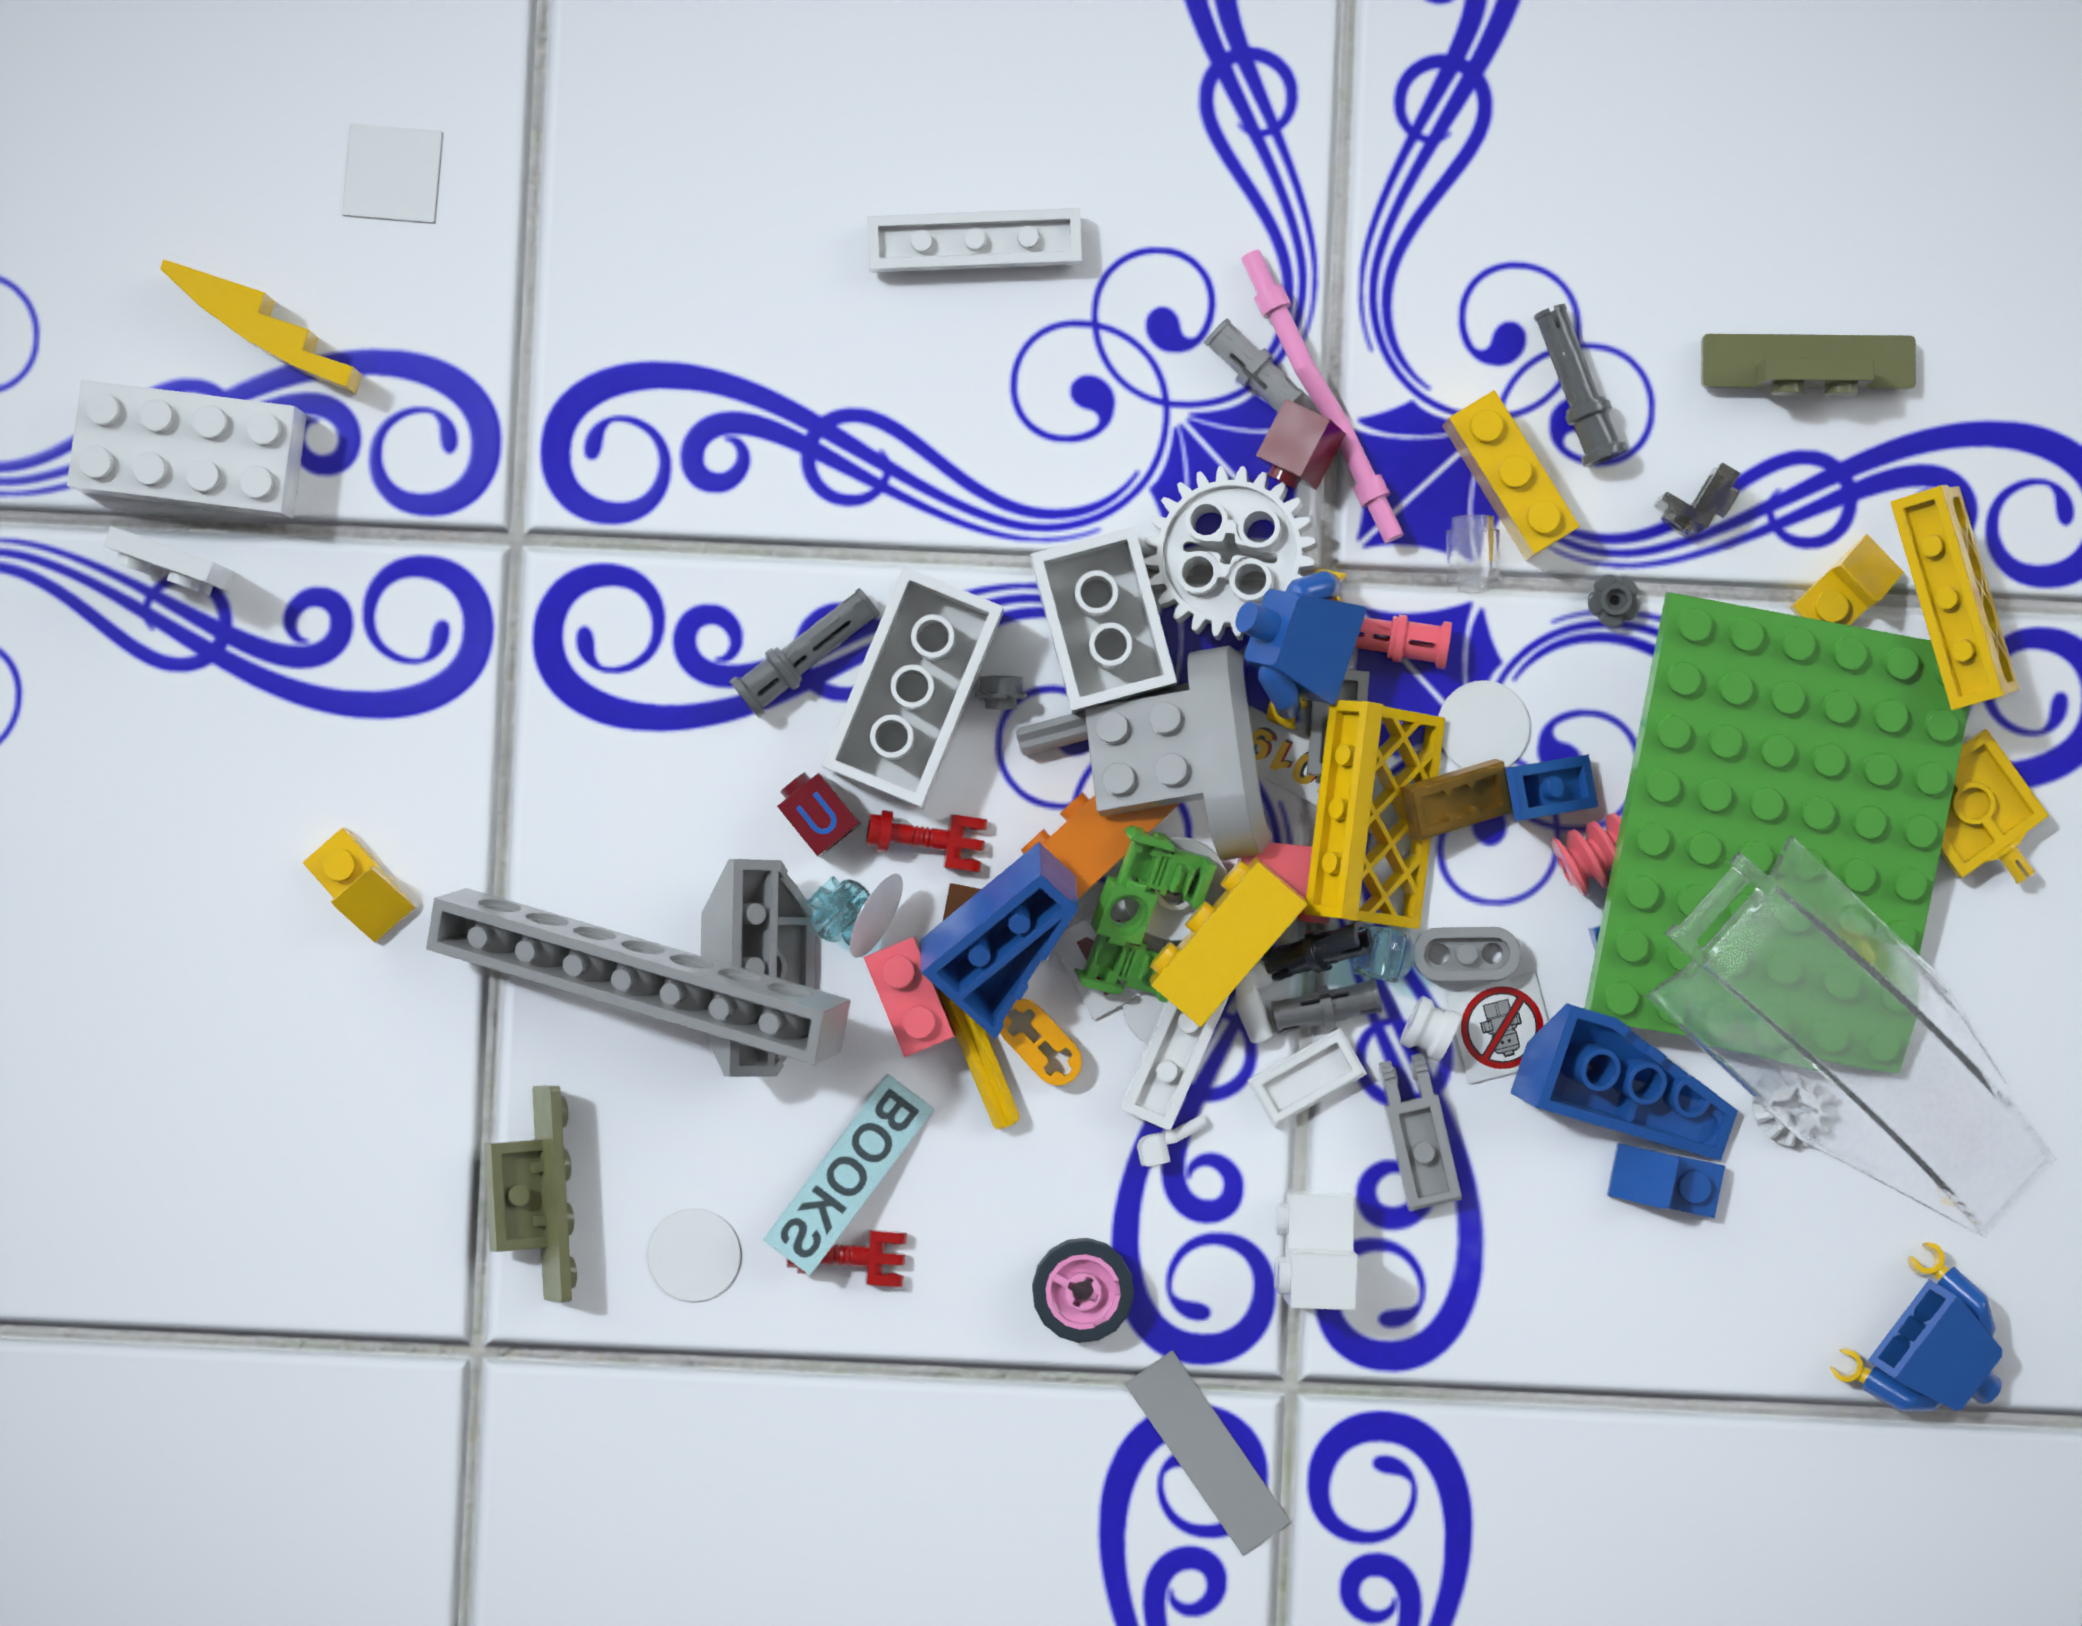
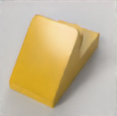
(1850, 585)
(358, 885)

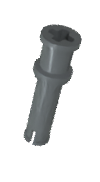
(1587, 409)
(784, 666)

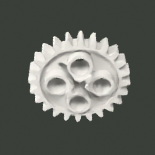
(1240, 506)

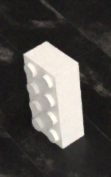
(186, 449)
(913, 687)

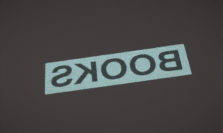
(848, 1174)

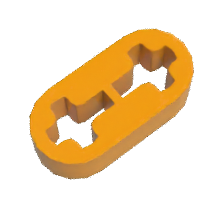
(1054, 1037)

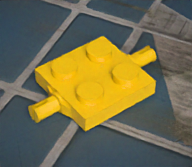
(1988, 811)

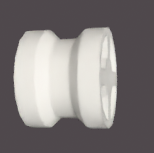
(1430, 1028)

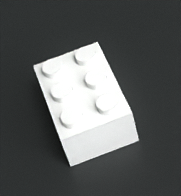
(1103, 619)

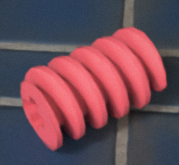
(1588, 856)

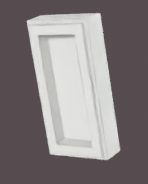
(1306, 1077)

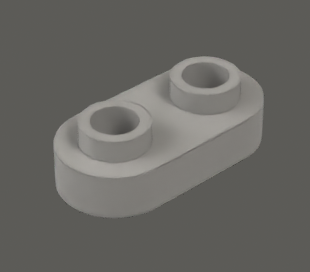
(1465, 953)

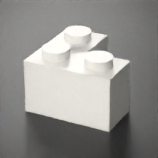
(1319, 1252)

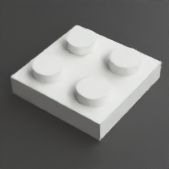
(153, 557)

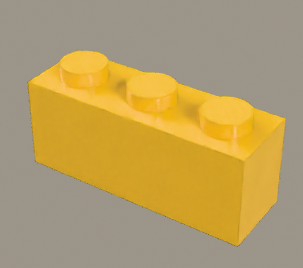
(1510, 475)
(1226, 939)

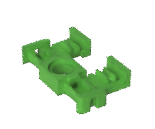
(1112, 953)

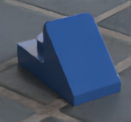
(1551, 787)
(1665, 1180)

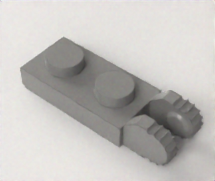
(1420, 1139)

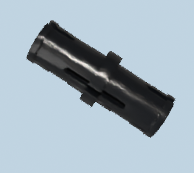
(1318, 951)

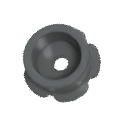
(1600, 604)
(1001, 691)

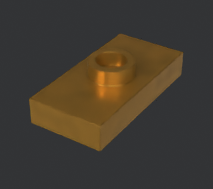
(1456, 799)

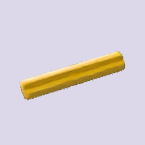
(983, 1066)

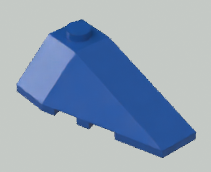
(1614, 1079)

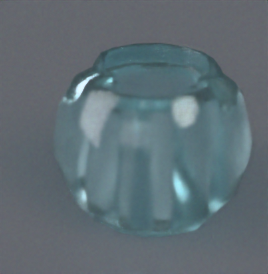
(1390, 955)

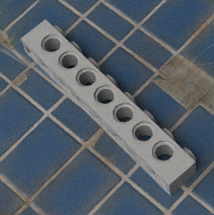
(639, 975)

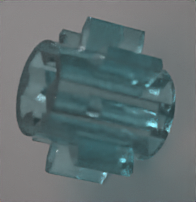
(837, 908)

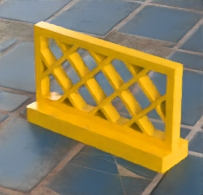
(1954, 596)
(1348, 811)

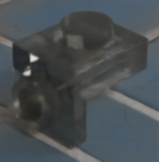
(1713, 499)

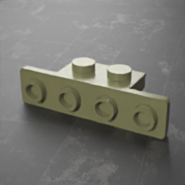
(1808, 361)
(529, 1194)

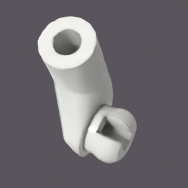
(1250, 1005)

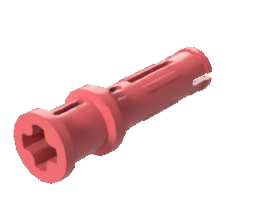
(1399, 643)

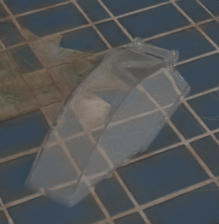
(1852, 1040)

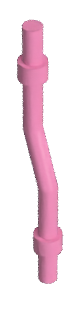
(1274, 304)

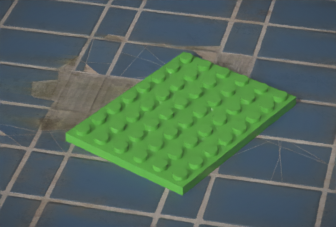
(1764, 735)

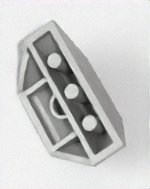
(764, 926)

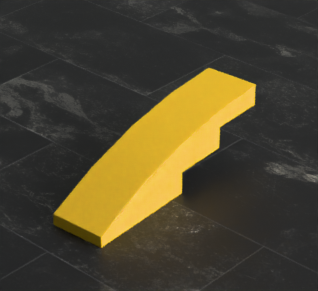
(249, 315)

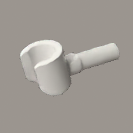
(1153, 1147)

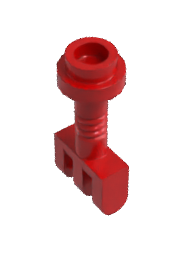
(883, 830)
(870, 1257)

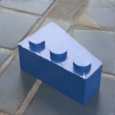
(1000, 937)

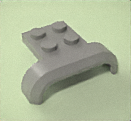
(1185, 751)

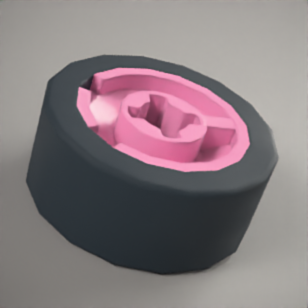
(1072, 1263)

